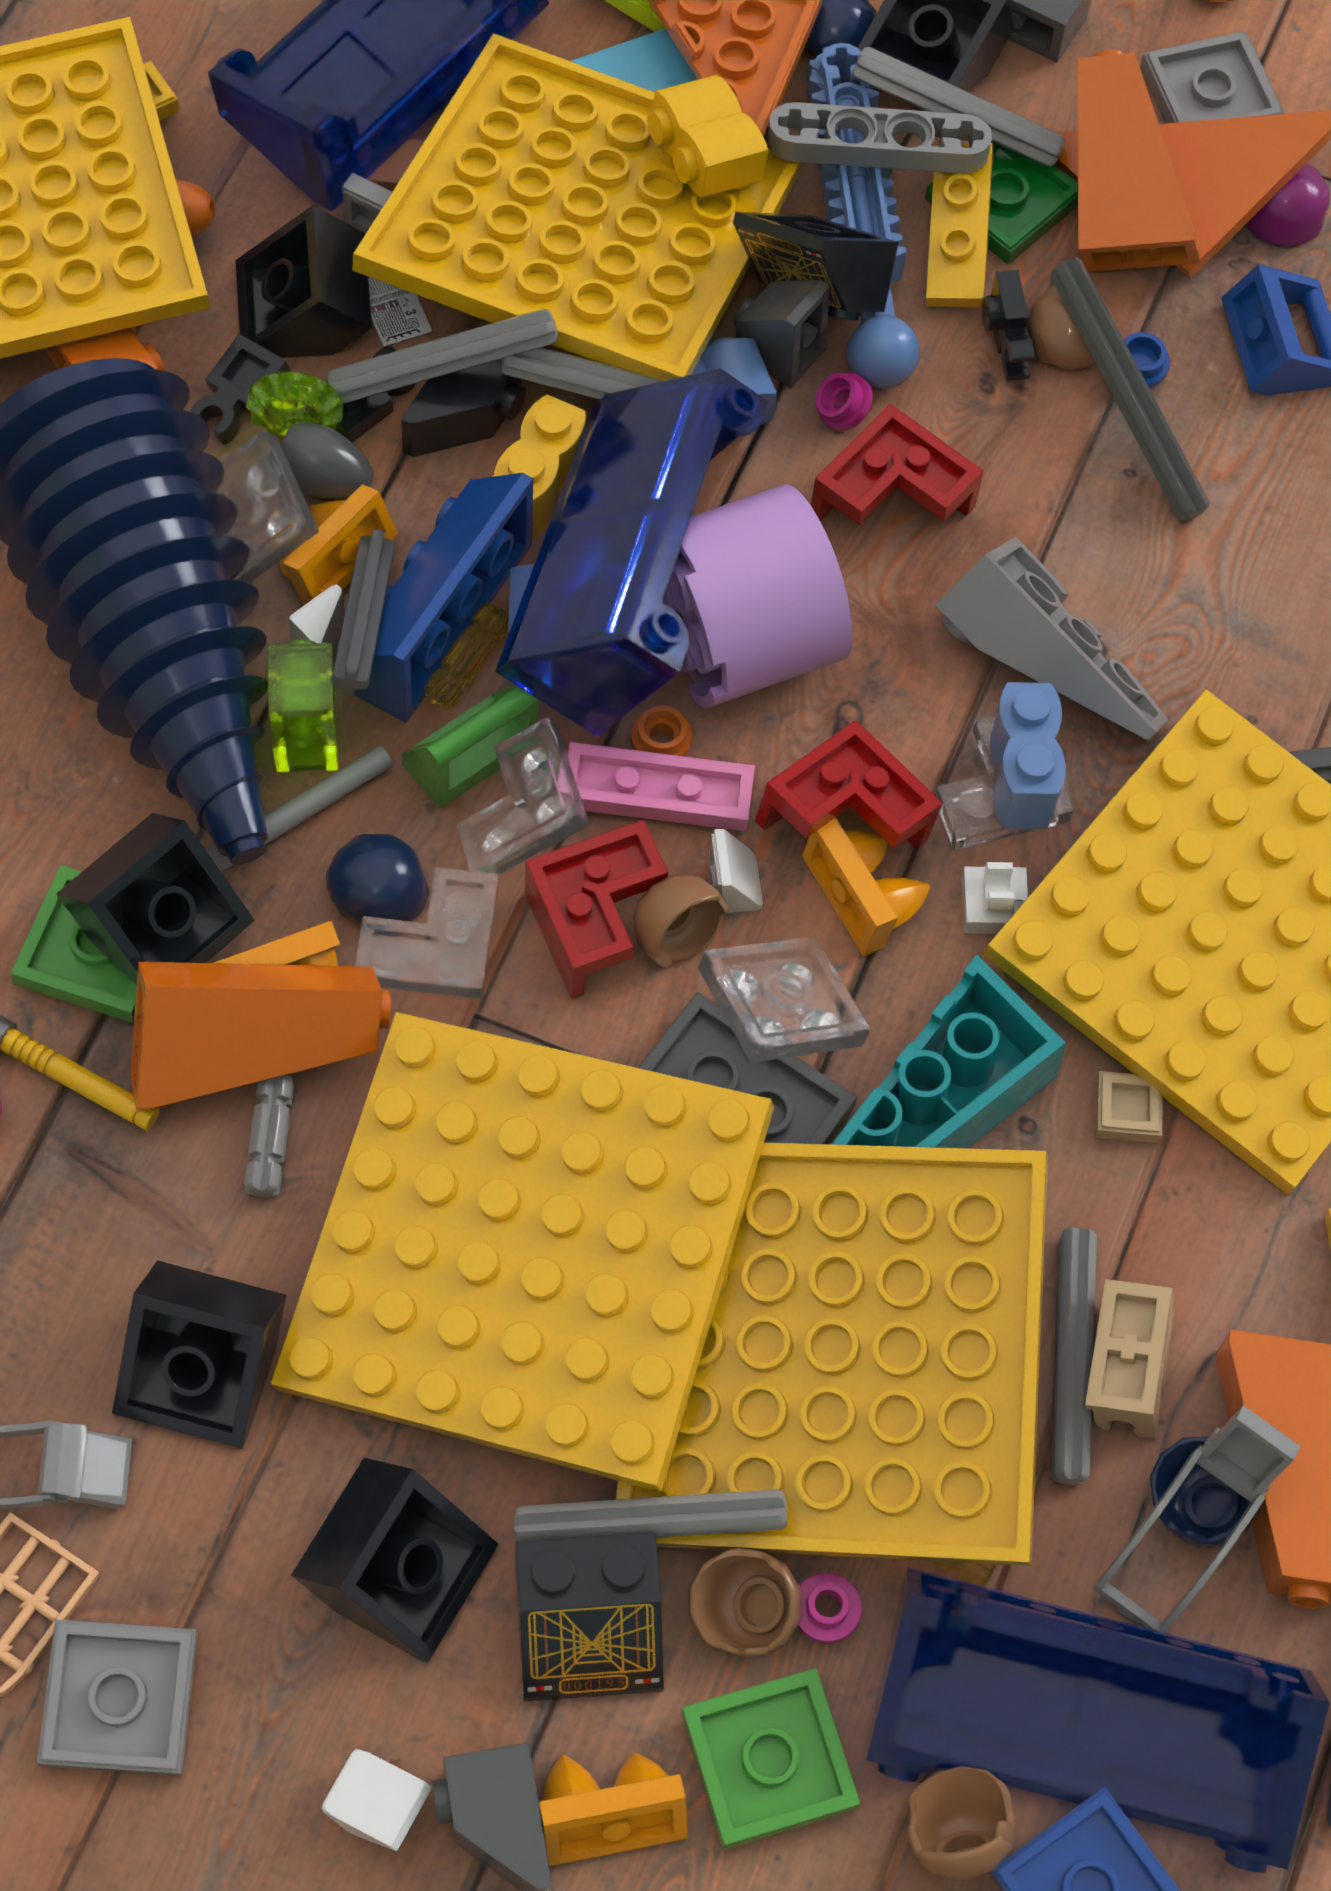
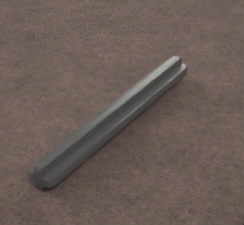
(1129, 389)

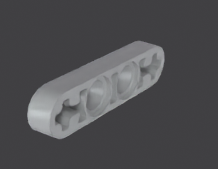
(879, 128)

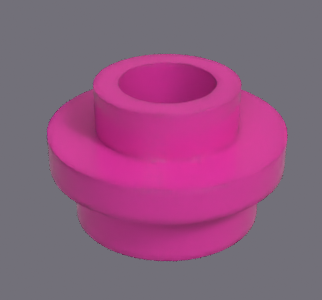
(844, 400)
(835, 1628)

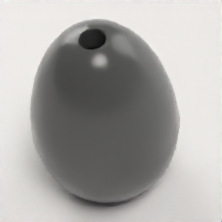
(325, 462)

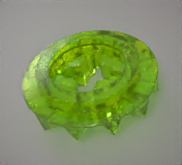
(279, 394)

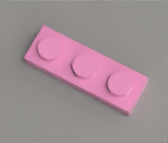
(662, 786)

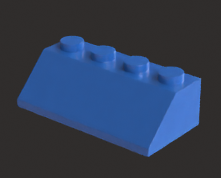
(445, 586)

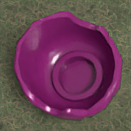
(1295, 211)

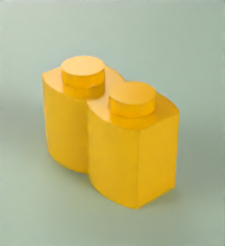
(708, 136)
(545, 453)

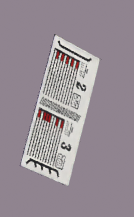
(396, 313)

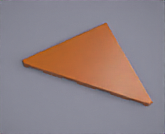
(743, 42)
(1229, 168)

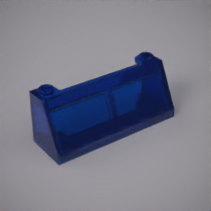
(356, 82)
(593, 610)
(1098, 1703)

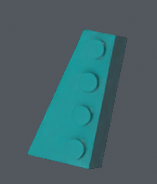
(963, 1071)

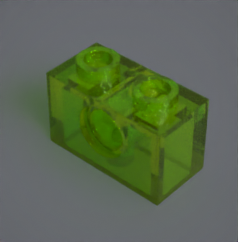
(302, 706)

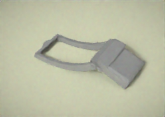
(1243, 1456)
(75, 1466)

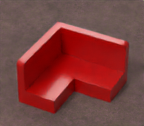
(891, 456)
(857, 774)
(576, 893)

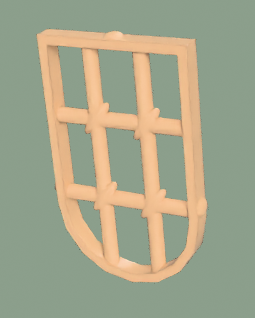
(37, 1600)

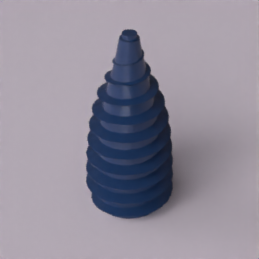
(136, 577)

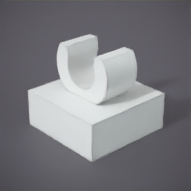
(990, 895)

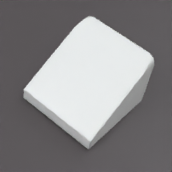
(320, 618)
(734, 872)
(375, 1799)

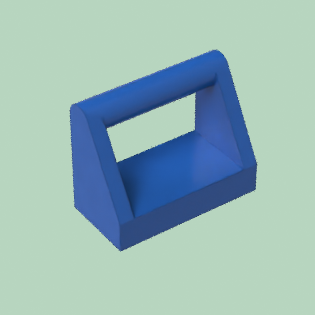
(1267, 333)

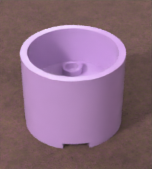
(758, 596)

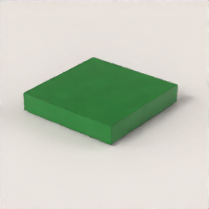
(1023, 201)

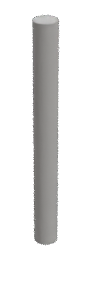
(318, 797)

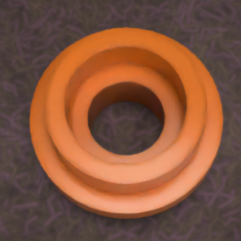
(662, 720)

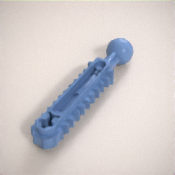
(860, 197)

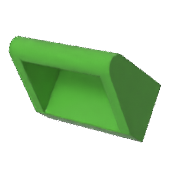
(464, 749)

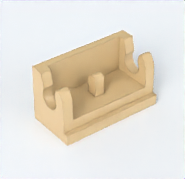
(1131, 1356)

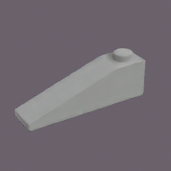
(1016, 615)

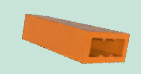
(1126, 181)
(246, 1023)
(1291, 1390)

